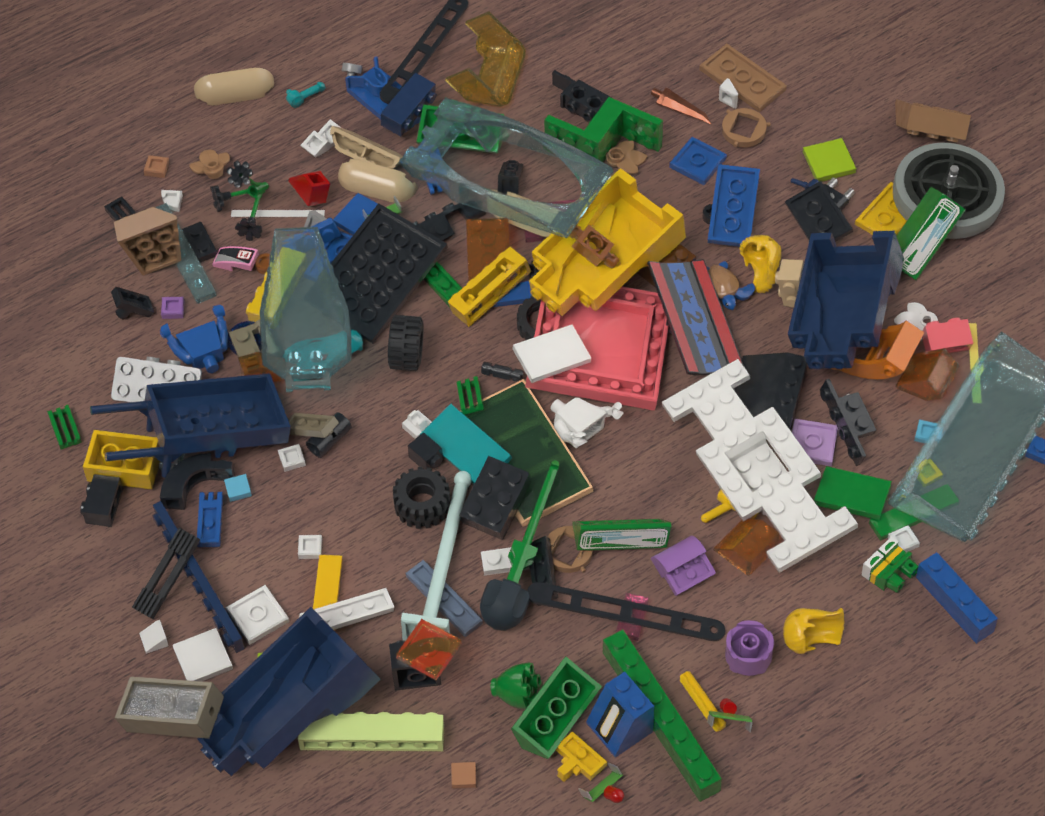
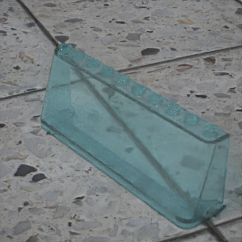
(976, 441)

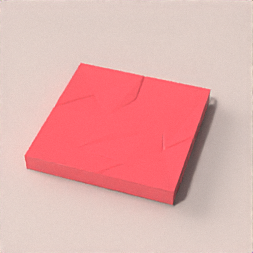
(624, 345)

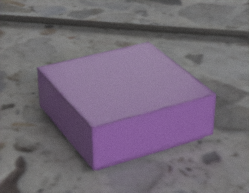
(172, 307)

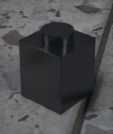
(425, 452)

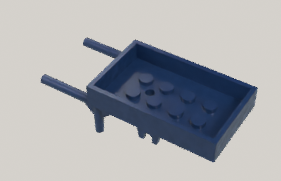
(206, 417)

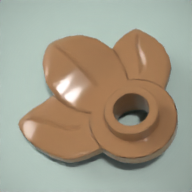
(625, 157)
(210, 163)

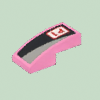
(234, 256)

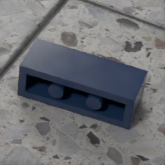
(408, 104)

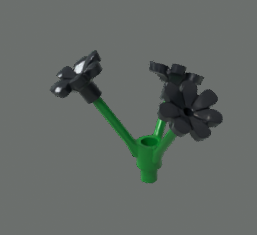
(241, 175)

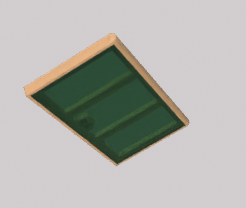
(527, 434)

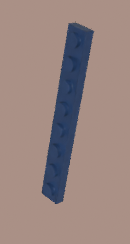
(200, 584)

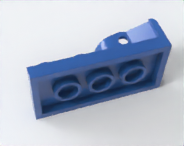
(368, 87)
(733, 205)

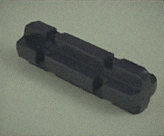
(502, 371)

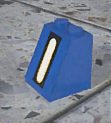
(621, 715)

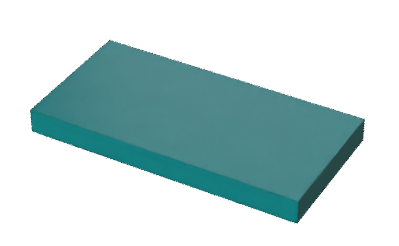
(464, 442)

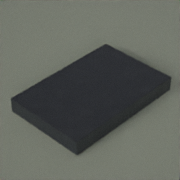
(818, 212)

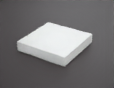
(257, 614)
(202, 656)

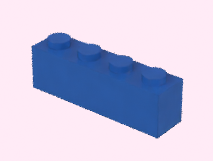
(956, 597)

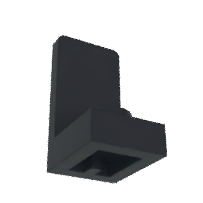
(509, 177)

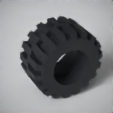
(405, 342)
(421, 482)

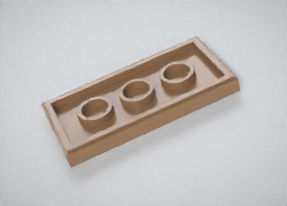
(751, 81)

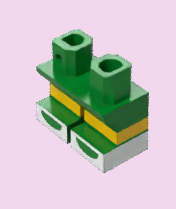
(887, 564)

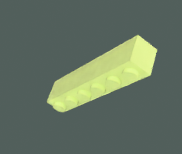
(375, 732)

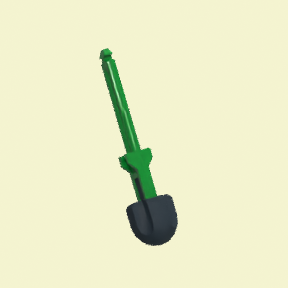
(504, 601)

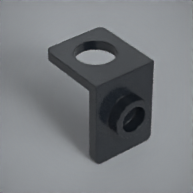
(562, 82)

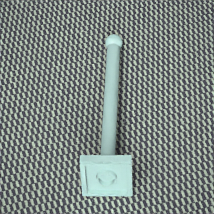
(409, 621)

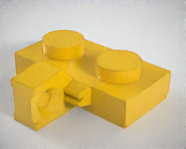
(578, 758)

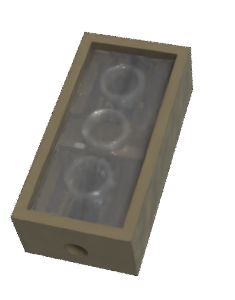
(169, 707)

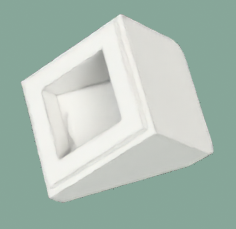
(728, 94)
(153, 637)

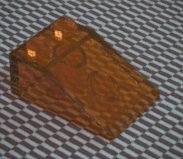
(485, 242)

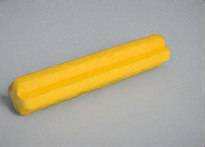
(701, 699)

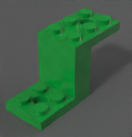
(607, 128)

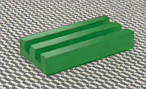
(467, 385)
(59, 413)

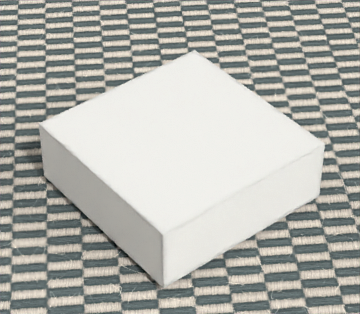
(291, 457)
(905, 538)
(309, 546)

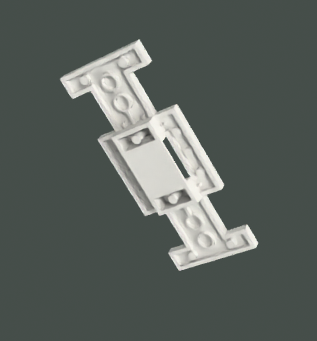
(752, 472)

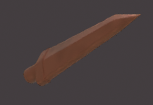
(675, 102)

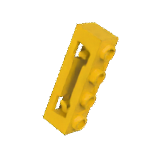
(489, 286)

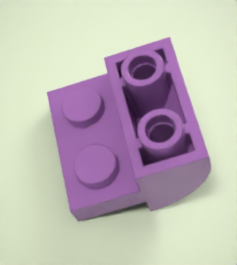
(684, 565)

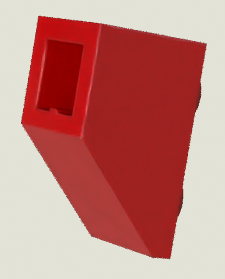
(311, 187)

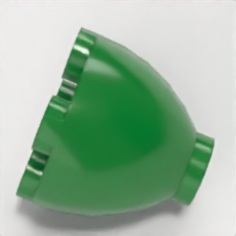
(516, 685)

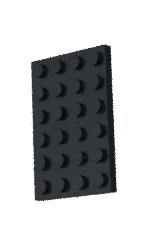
(383, 268)

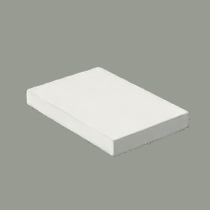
(551, 353)

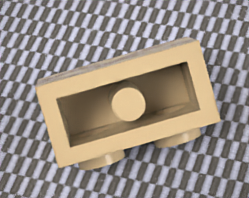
(788, 280)

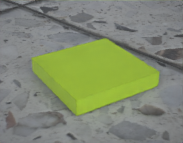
(829, 160)

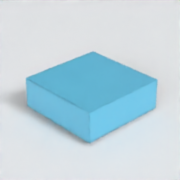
(924, 430)
(237, 487)

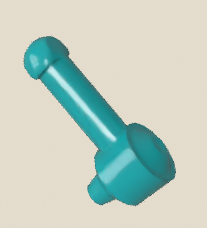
(296, 98)

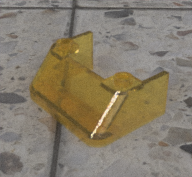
(500, 67)

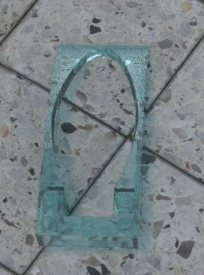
(487, 128)

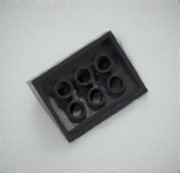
(773, 382)

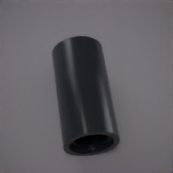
(320, 446)

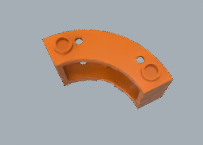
(902, 342)

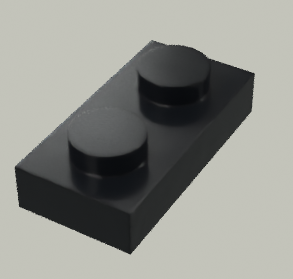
(200, 242)

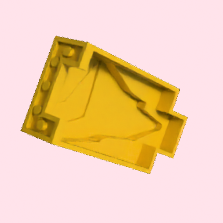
(626, 219)

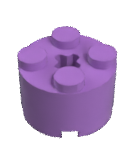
(749, 648)

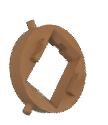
(738, 140)
(581, 561)

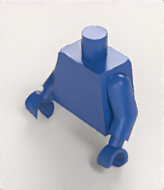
(201, 345)

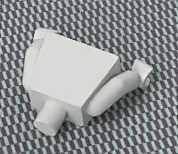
(581, 420)

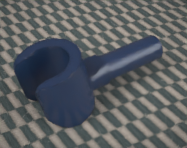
(804, 184)

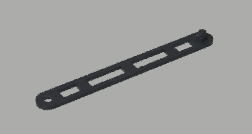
(388, 91)
(541, 594)

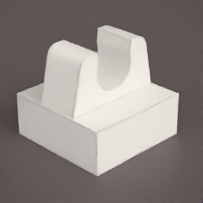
(415, 423)

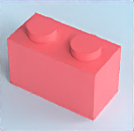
(951, 335)

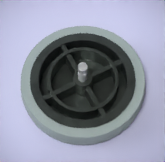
(960, 175)

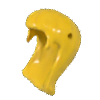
(765, 258)
(811, 627)

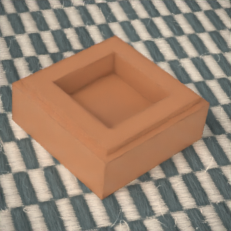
(156, 166)
(463, 775)

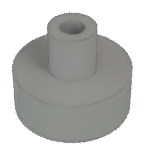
(351, 69)

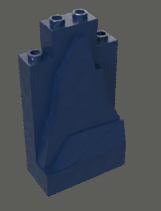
(843, 297)
(284, 691)

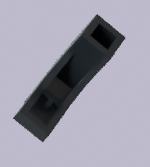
(188, 474)

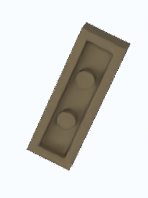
(312, 425)

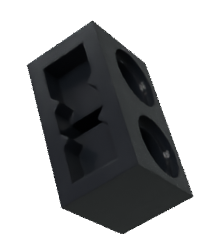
(584, 100)

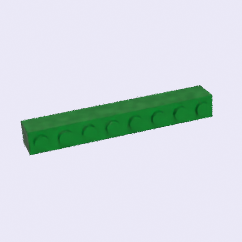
(667, 722)

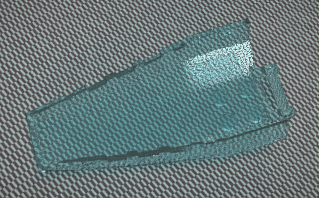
(303, 312)

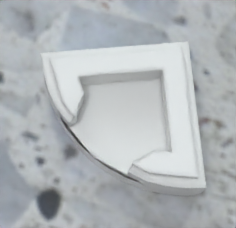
(172, 198)

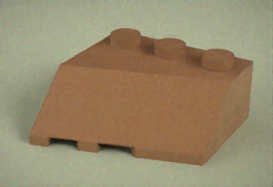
(932, 120)
(149, 239)

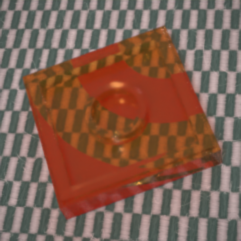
(428, 649)

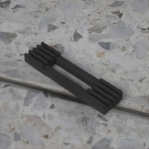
(147, 601)

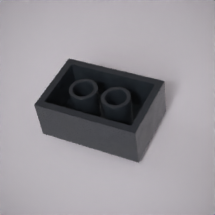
(495, 498)

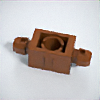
(592, 254)

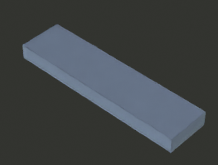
(451, 603)

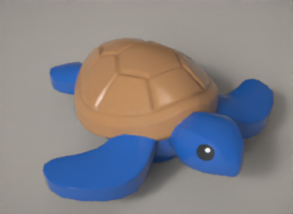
(727, 285)

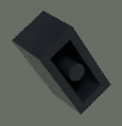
(101, 500)

